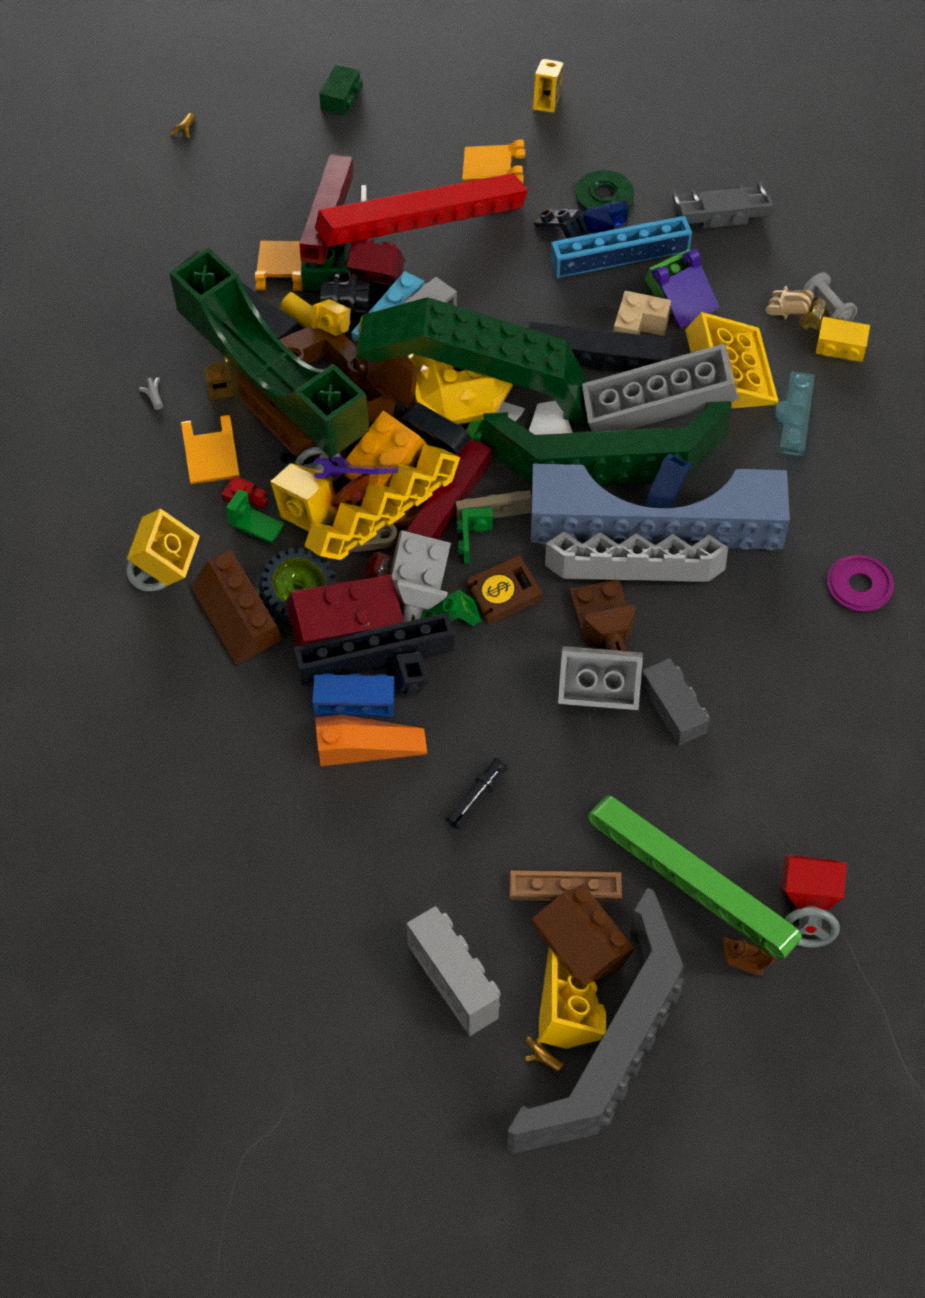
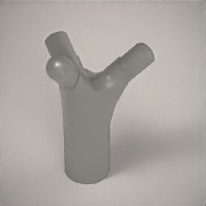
(152, 392)

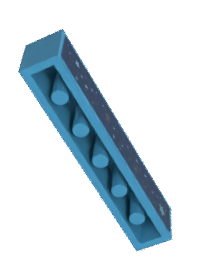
(620, 246)

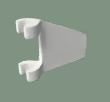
(549, 420)

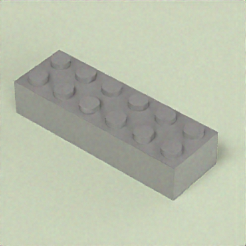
(660, 390)

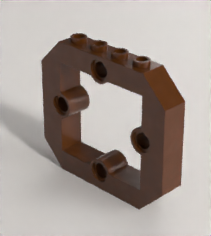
(310, 346)

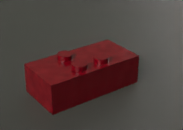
(343, 609)

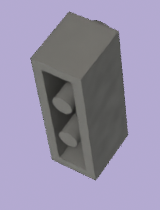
(675, 701)

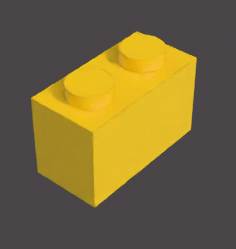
(842, 339)

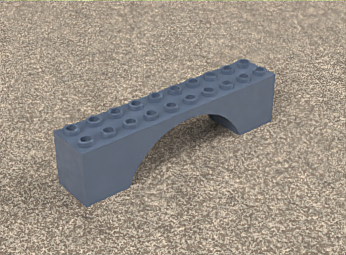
(742, 514)

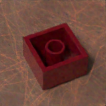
(376, 261)

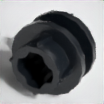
(351, 294)

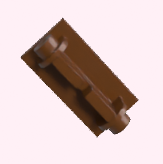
(746, 956)

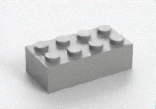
(453, 970)

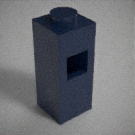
(668, 482)

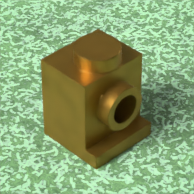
(217, 374)

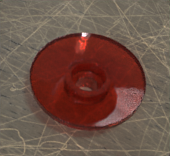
(352, 491)

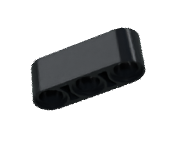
(435, 428)

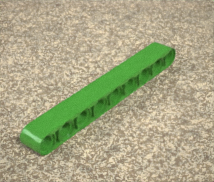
(695, 877)

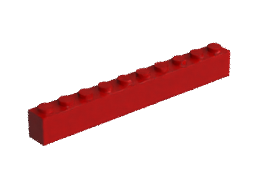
(420, 209)

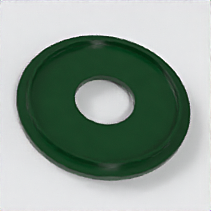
(588, 183)

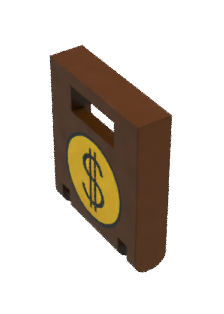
(501, 592)

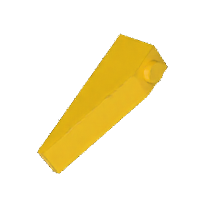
(568, 1012)

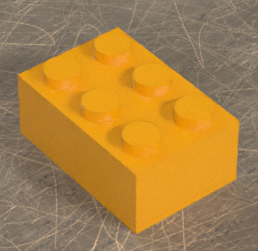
(386, 445)

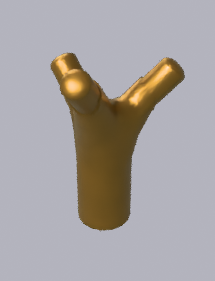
(184, 125)
(542, 1055)

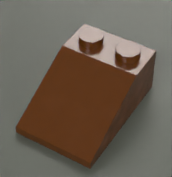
(392, 376)

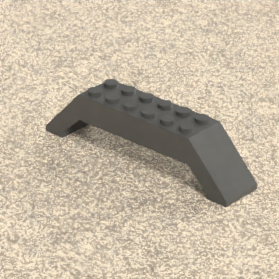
(621, 1047)

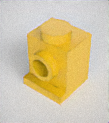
(331, 317)

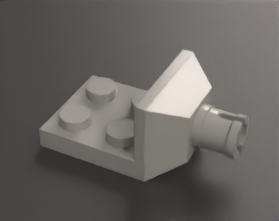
(418, 573)

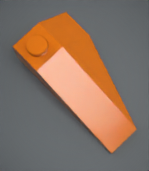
(357, 739)

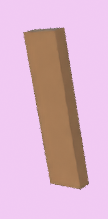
(551, 884)

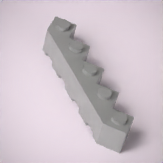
(636, 558)

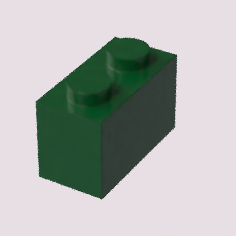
(340, 90)

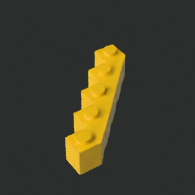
(383, 504)

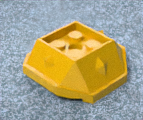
(457, 394)

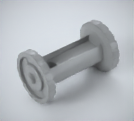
(835, 307)

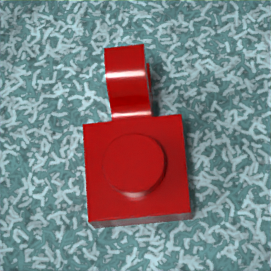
(255, 495)

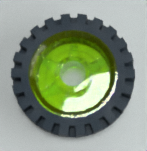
(291, 569)

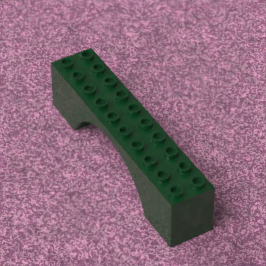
(315, 400)

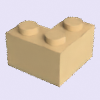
(642, 314)

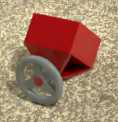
(813, 888)

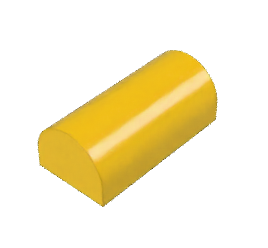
(297, 309)

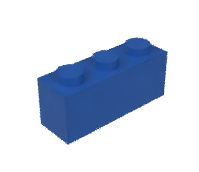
(354, 695)

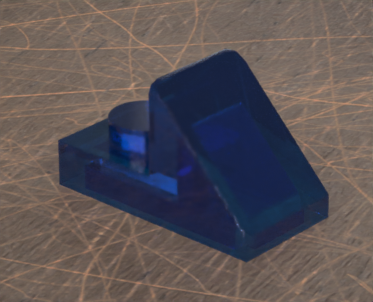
(605, 217)

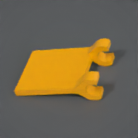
(492, 161)
(279, 260)
(211, 454)

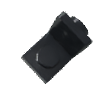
(569, 221)

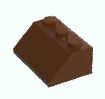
(582, 935)

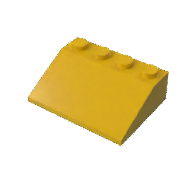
(746, 353)

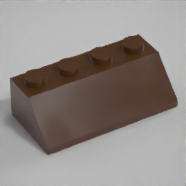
(235, 608)

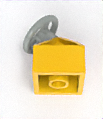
(301, 495)
(161, 550)

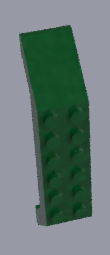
(477, 345)
(608, 456)

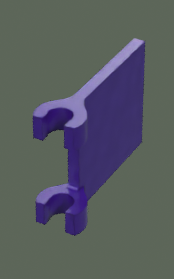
(687, 290)
(345, 467)

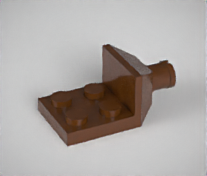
(603, 614)

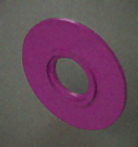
(867, 601)

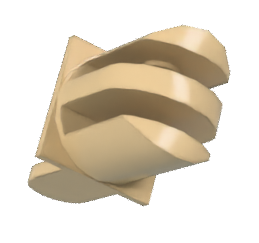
(789, 302)

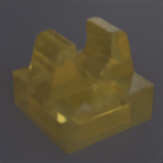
(815, 315)

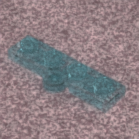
(795, 413)

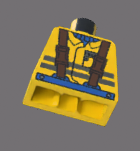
(547, 77)

